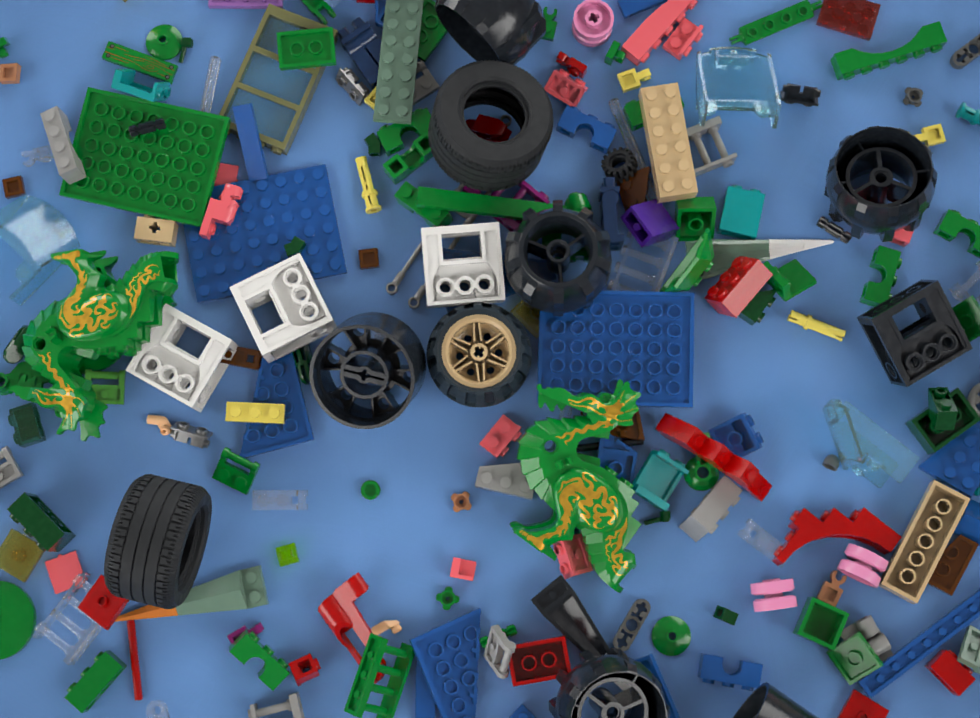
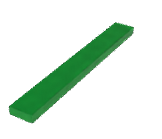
(476, 203)

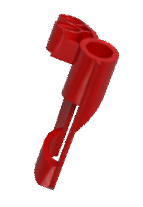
(342, 614)

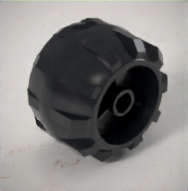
(493, 27)
(885, 155)
(560, 296)
(643, 699)

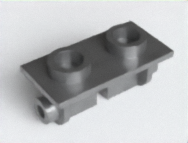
(347, 79)
(182, 431)

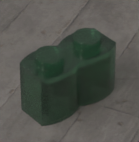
(26, 425)

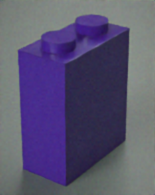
(649, 223)

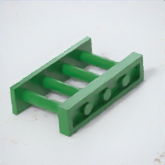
(366, 675)

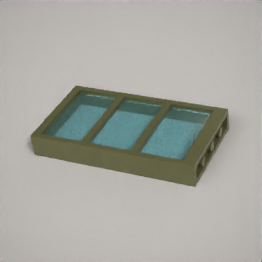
(276, 95)

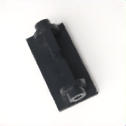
(791, 94)

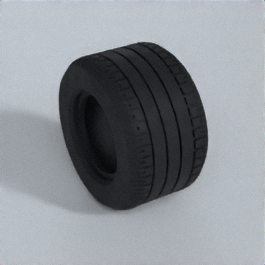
(482, 162)
(157, 541)

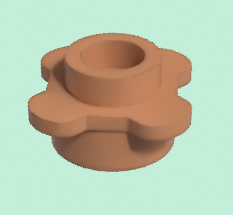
(465, 505)

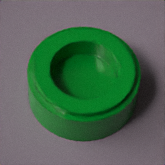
(370, 490)

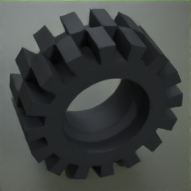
(616, 157)

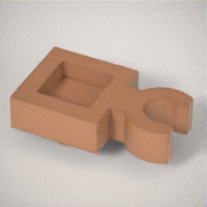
(10, 73)
(830, 592)

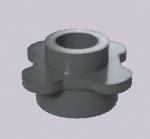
(917, 93)

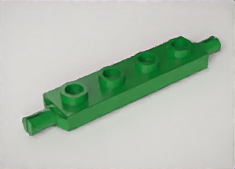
(775, 22)

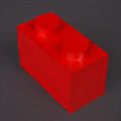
(950, 672)

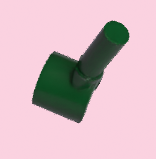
(186, 42)
(664, 517)

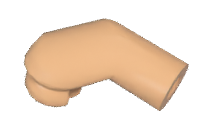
(162, 422)
(383, 626)

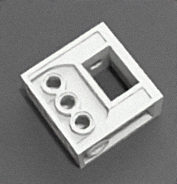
(463, 270)
(286, 286)
(200, 373)

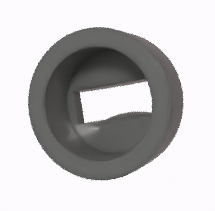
(831, 462)

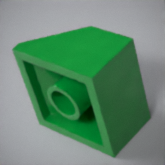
(694, 217)

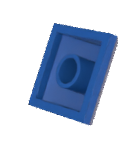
(970, 522)

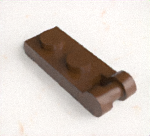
(241, 357)

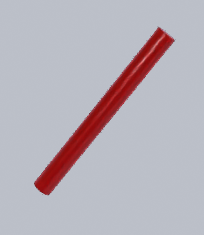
(134, 660)

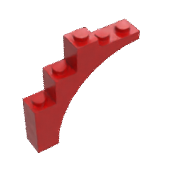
(714, 453)
(860, 526)

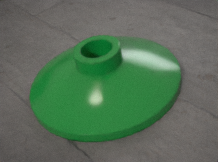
(167, 49)
(661, 633)

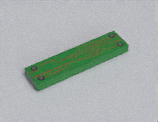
(140, 62)

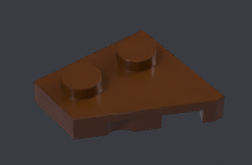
(635, 189)

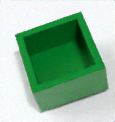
(821, 623)

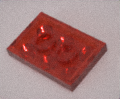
(849, 17)

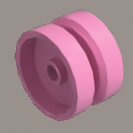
(592, 23)
(862, 565)
(773, 594)

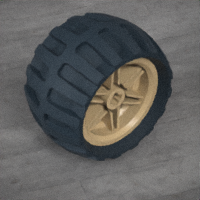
(509, 368)

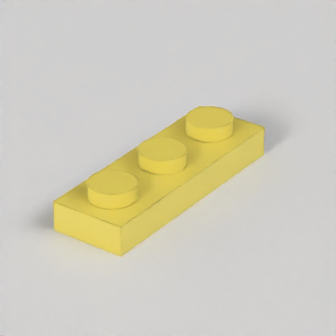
(255, 412)

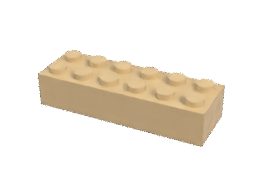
(667, 143)
(924, 542)

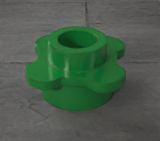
(442, 598)

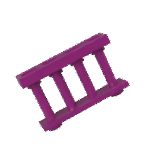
(525, 188)

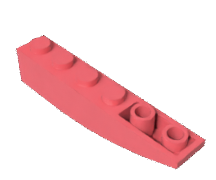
(654, 28)

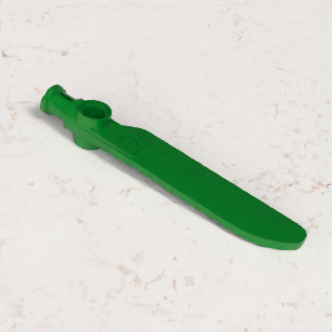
(25, 368)

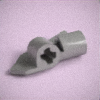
(872, 635)

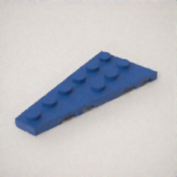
(958, 462)

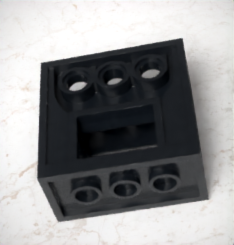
(923, 344)

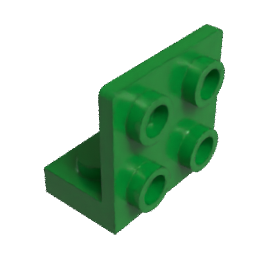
(789, 279)

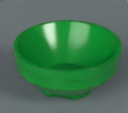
(695, 481)

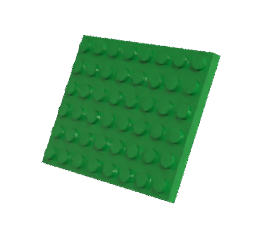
(153, 173)

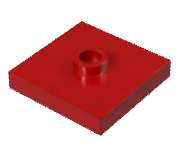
(102, 605)
(862, 707)

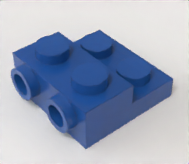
(738, 435)

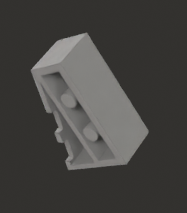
(504, 479)
(711, 509)

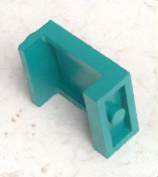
(123, 82)
(741, 212)
(658, 478)

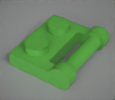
(108, 393)

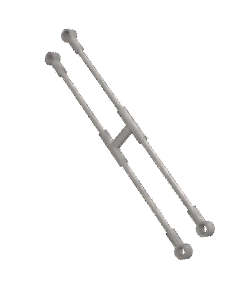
(421, 291)

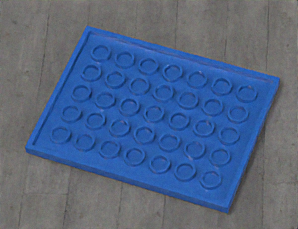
(265, 221)
(622, 337)

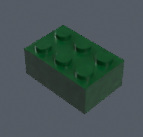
(932, 439)
(40, 523)

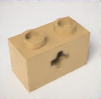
(165, 236)

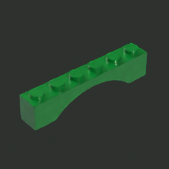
(853, 62)

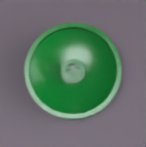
(16, 619)

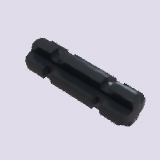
(147, 127)
(834, 229)

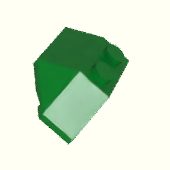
(692, 266)

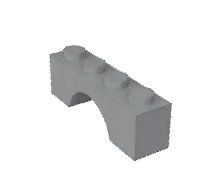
(65, 157)

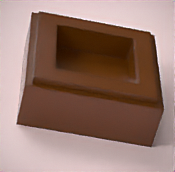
(14, 187)
(369, 258)

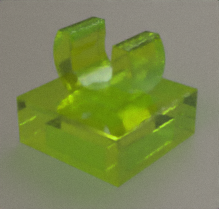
(287, 554)

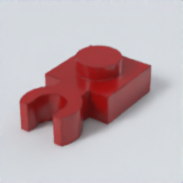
(574, 66)

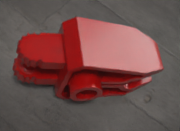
(489, 128)

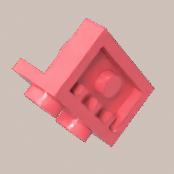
(682, 38)
(565, 88)
(500, 437)
(572, 556)

